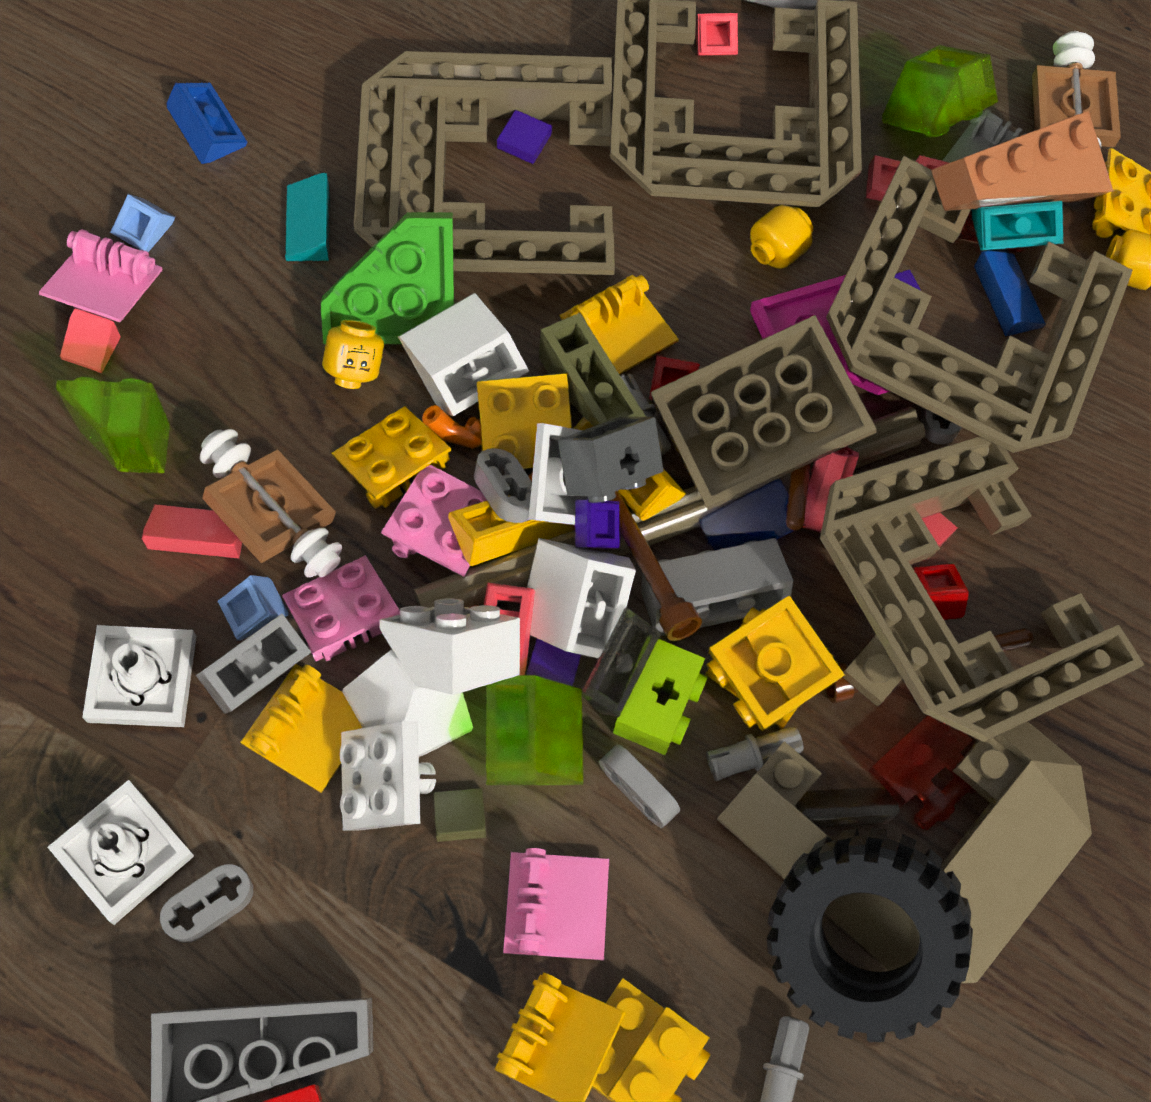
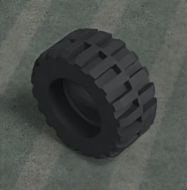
(854, 996)

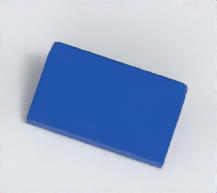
(204, 121)
(1008, 292)

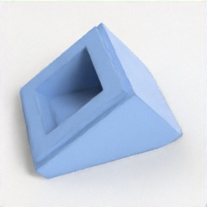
(141, 223)
(252, 605)

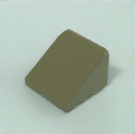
(459, 815)

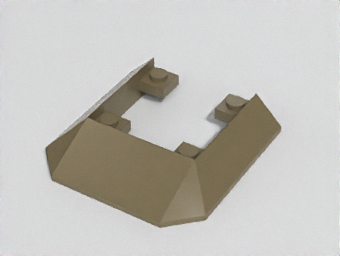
(448, 97)
(811, 148)
(1029, 392)
(877, 533)
(1002, 861)

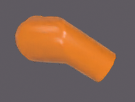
(450, 431)

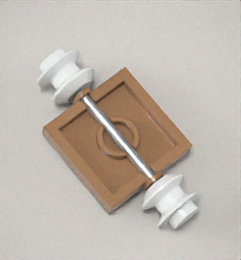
(1074, 89)
(269, 504)

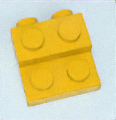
(773, 664)
(649, 1051)

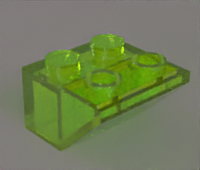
(941, 90)
(120, 421)
(533, 732)

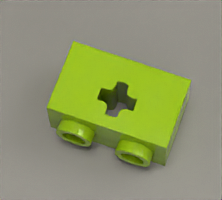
(650, 722)

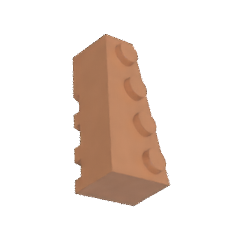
(1038, 167)

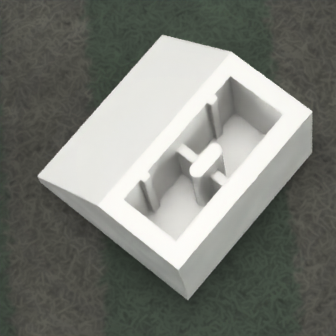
(459, 350)
(577, 595)
(454, 645)

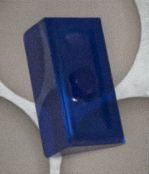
(750, 518)

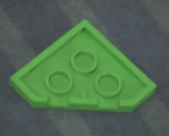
(398, 280)

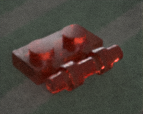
(916, 760)

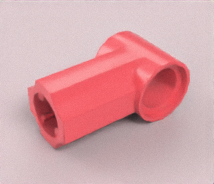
(823, 474)

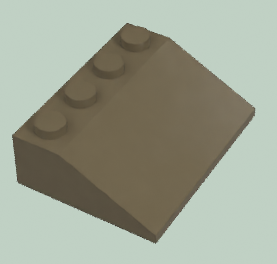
(762, 412)

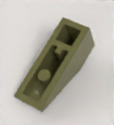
(592, 379)

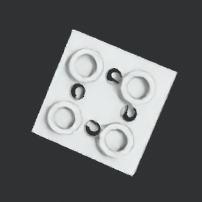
(139, 674)
(382, 776)
(110, 838)

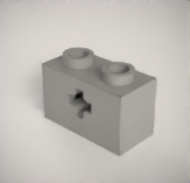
(253, 664)

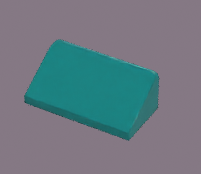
(308, 219)
(1018, 225)

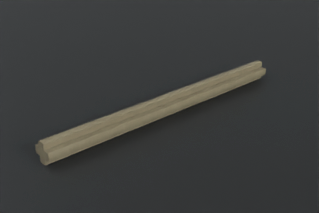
(894, 434)

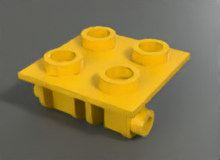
(1129, 202)
(625, 323)
(515, 406)
(391, 455)
(303, 727)
(559, 1041)

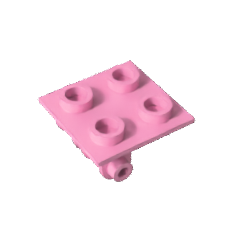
(101, 276)
(423, 522)
(340, 608)
(556, 905)

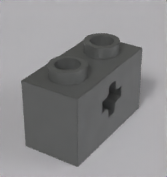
(610, 457)

